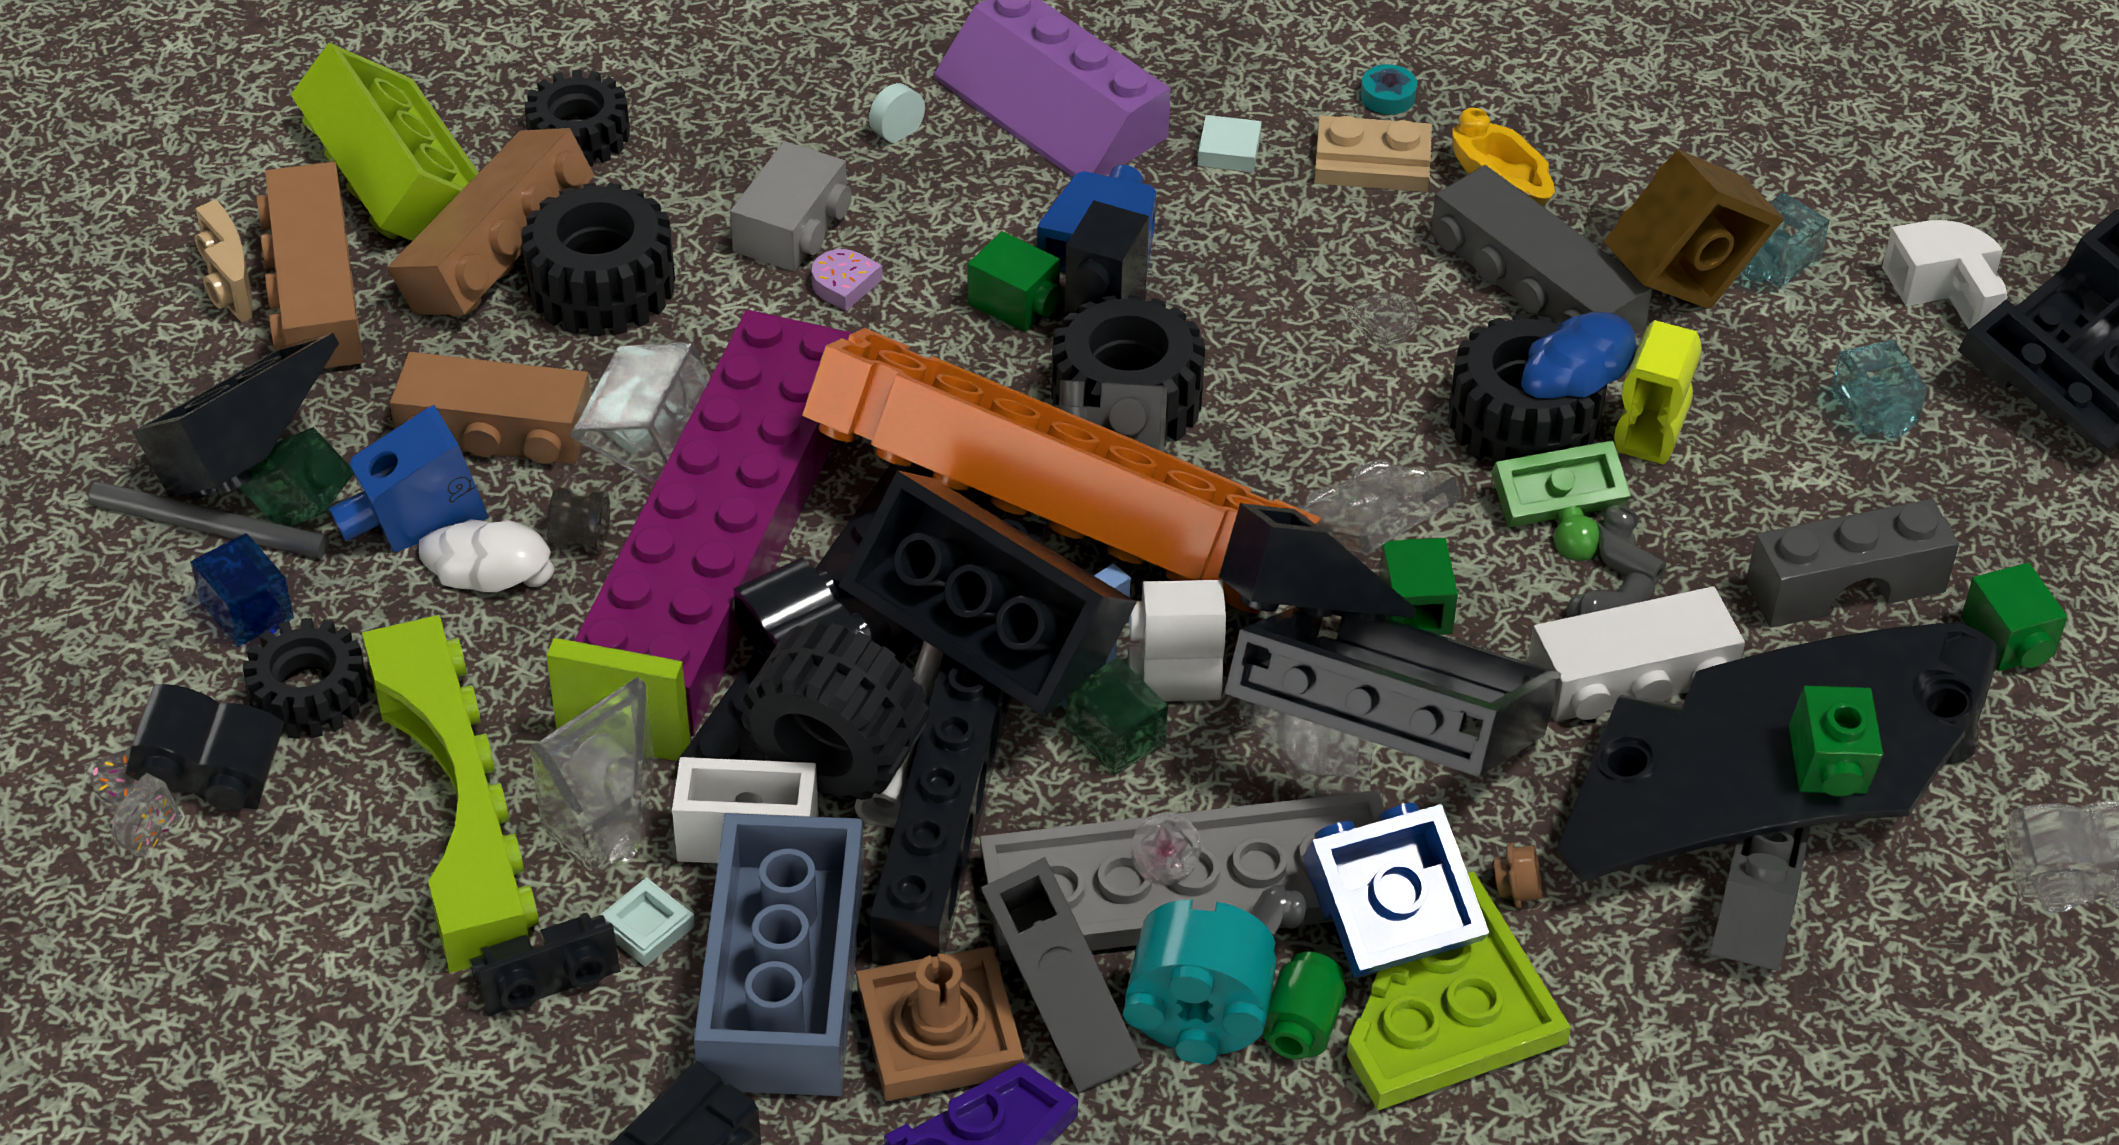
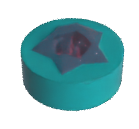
(1388, 89)

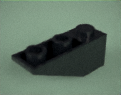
(1291, 561)

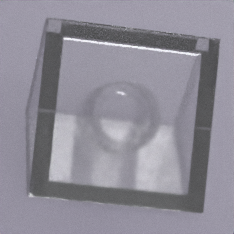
(643, 405)

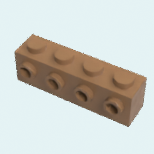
(482, 226)
(310, 260)

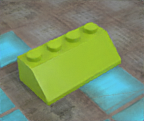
(383, 140)

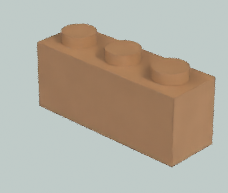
(496, 405)

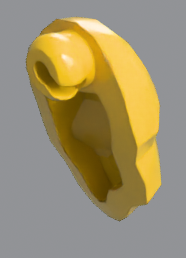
(1504, 151)

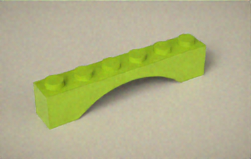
(474, 882)

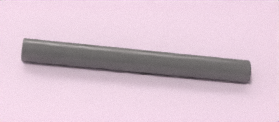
(208, 519)

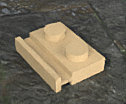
(1373, 153)

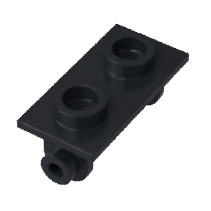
(572, 956)

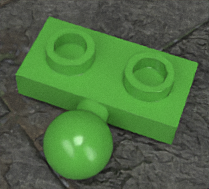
(1563, 488)

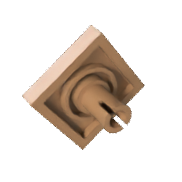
(938, 1022)

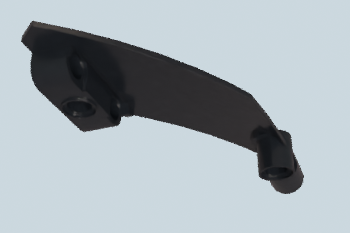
(1725, 758)

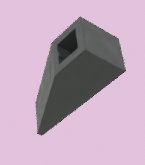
(1760, 898)
(1061, 975)

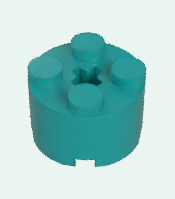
(1201, 979)

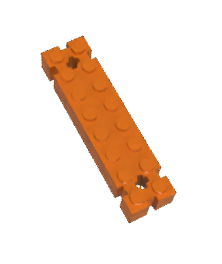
(1030, 457)

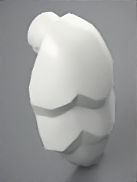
(487, 555)

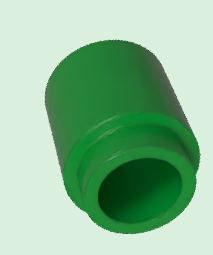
(1304, 1005)

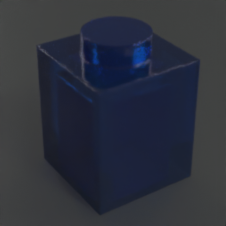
(242, 589)

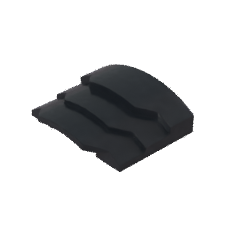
(2063, 340)

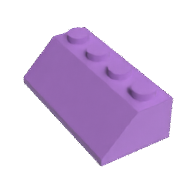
(1055, 86)

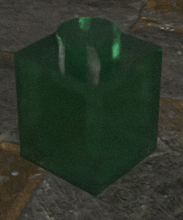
(298, 479)
(1117, 716)

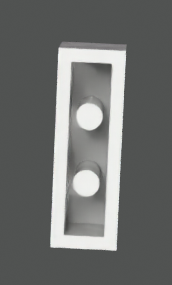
(1634, 651)

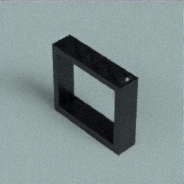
(1395, 687)

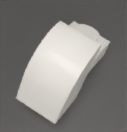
(1943, 262)

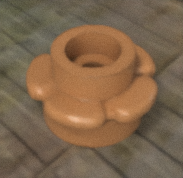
(1519, 874)

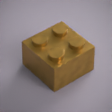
(1693, 229)

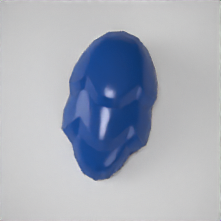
(1579, 356)

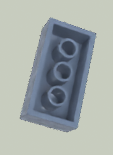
(781, 953)

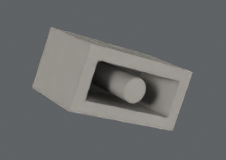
(790, 206)

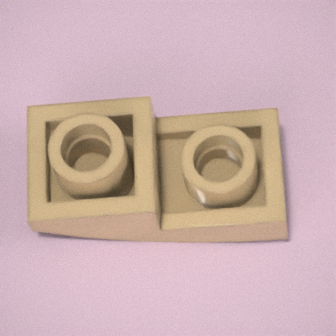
(223, 253)

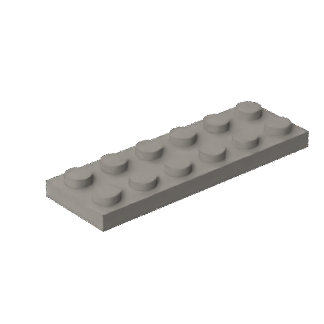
(1239, 859)

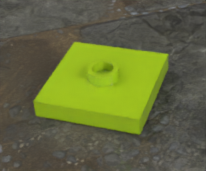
(589, 673)

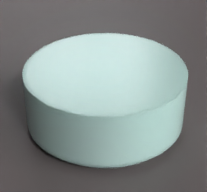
(896, 112)

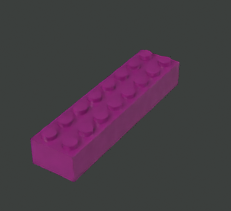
(719, 506)

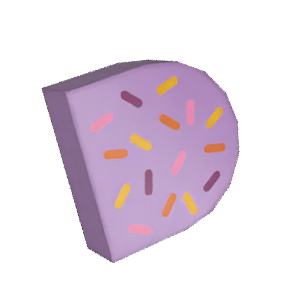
(844, 277)

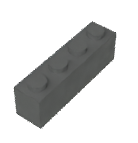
(1533, 252)

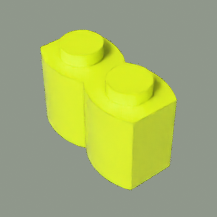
(1658, 392)

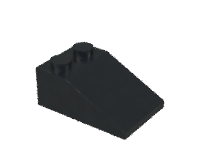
(235, 423)

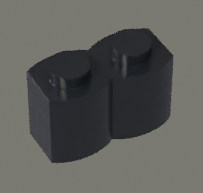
(789, 598)
(205, 747)

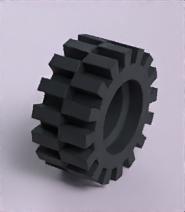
(587, 98)
(301, 651)

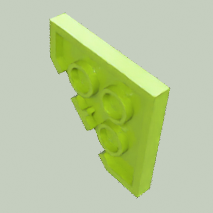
(1454, 1016)

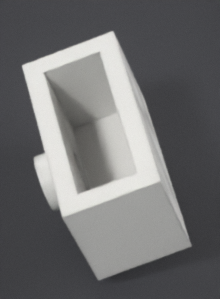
(720, 786)

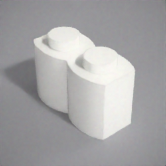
(1180, 639)

